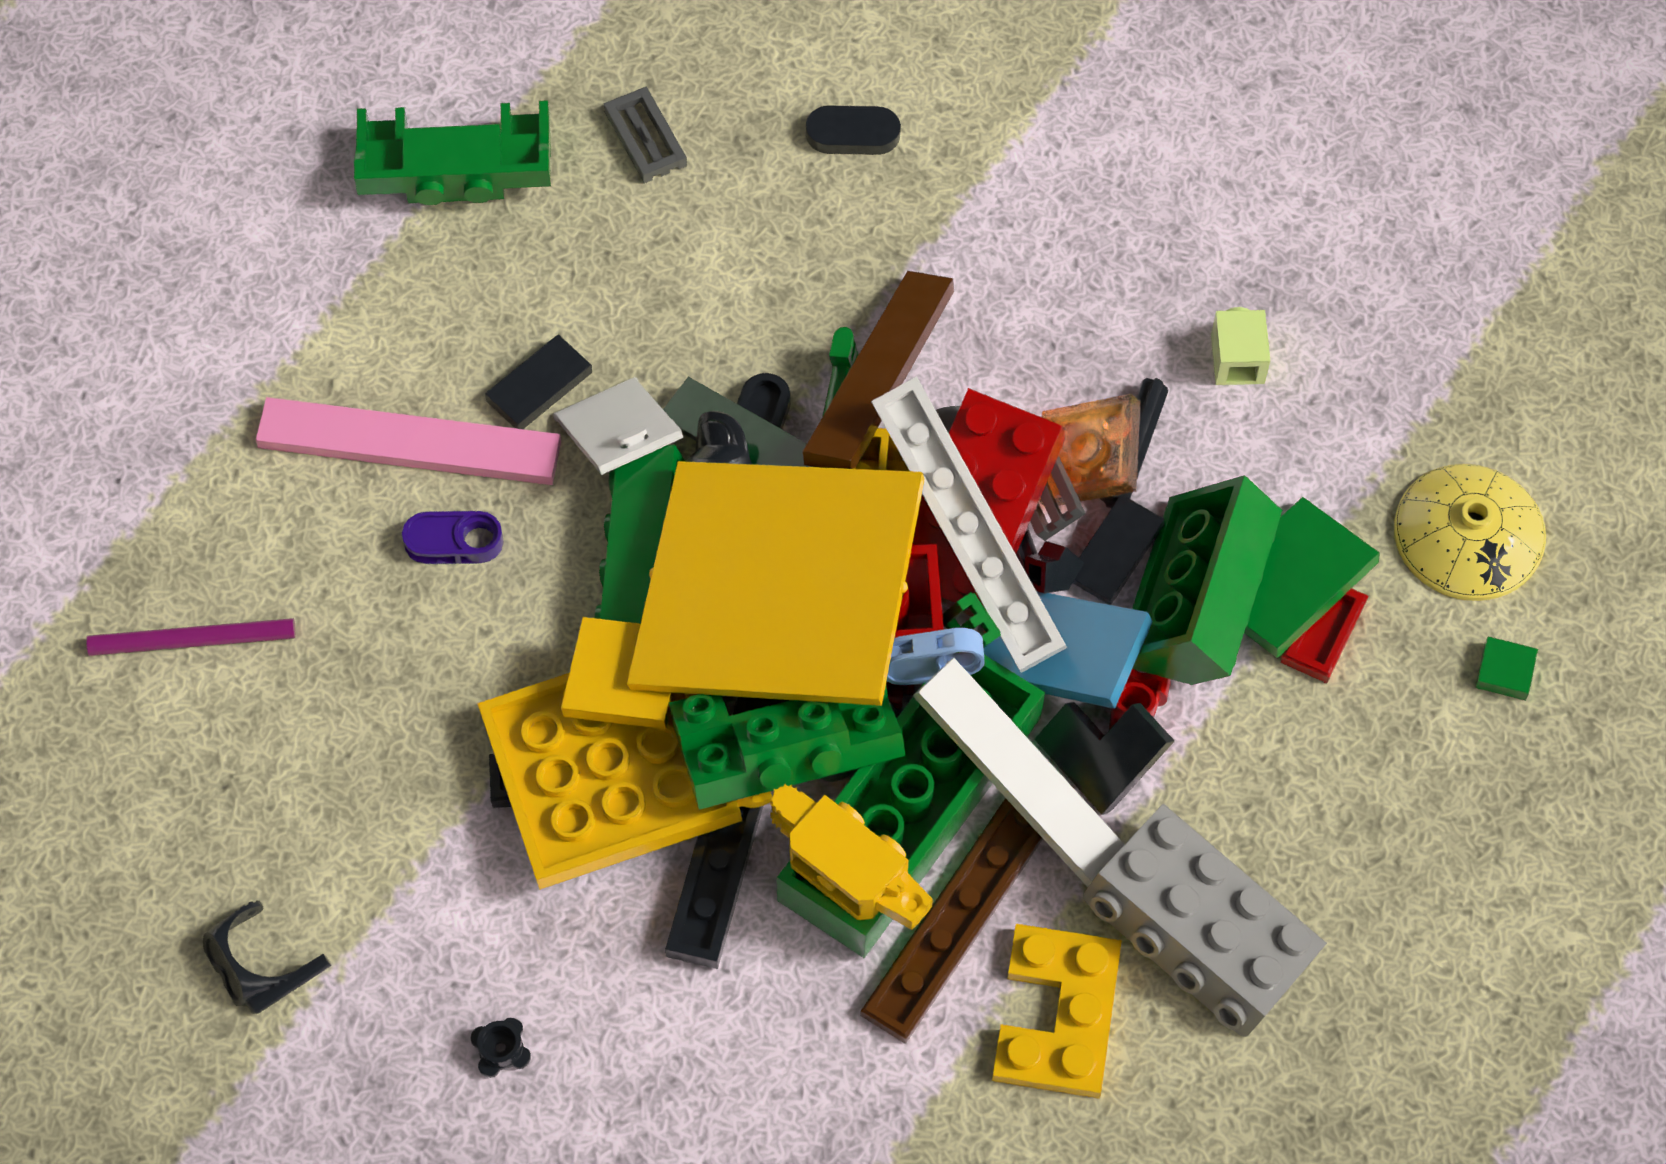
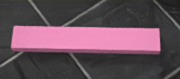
(409, 441)

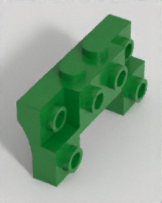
(452, 161)
(778, 743)

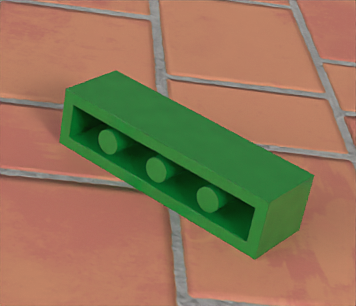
(634, 531)

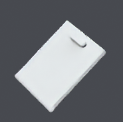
(618, 425)

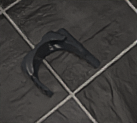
(243, 986)

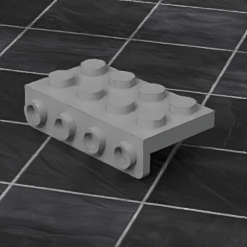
(1203, 921)

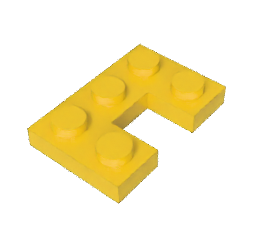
(1076, 1052)

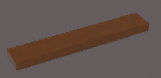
(878, 369)
(952, 924)

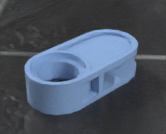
(922, 655)

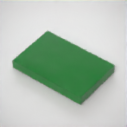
(1305, 575)

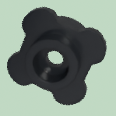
(496, 1032)

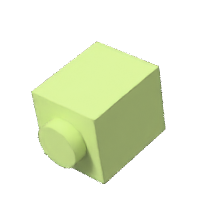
(1240, 346)

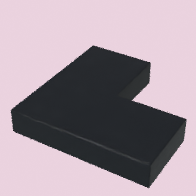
(1104, 764)

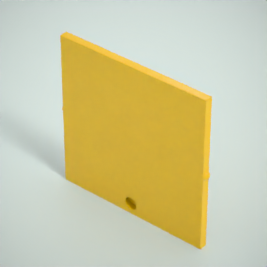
(778, 582)

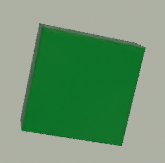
(1506, 668)

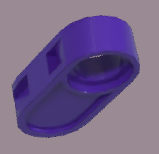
(441, 536)

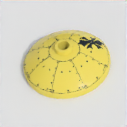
(1467, 555)

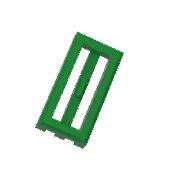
(980, 617)

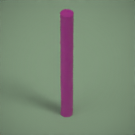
(191, 637)

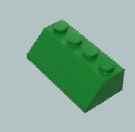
(1204, 579)

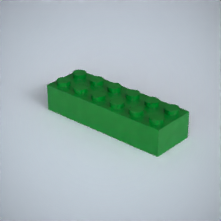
(914, 801)

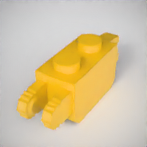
(848, 859)

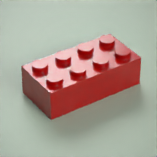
(1010, 462)

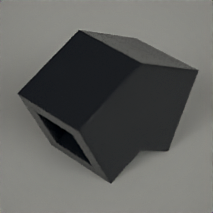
(1052, 568)

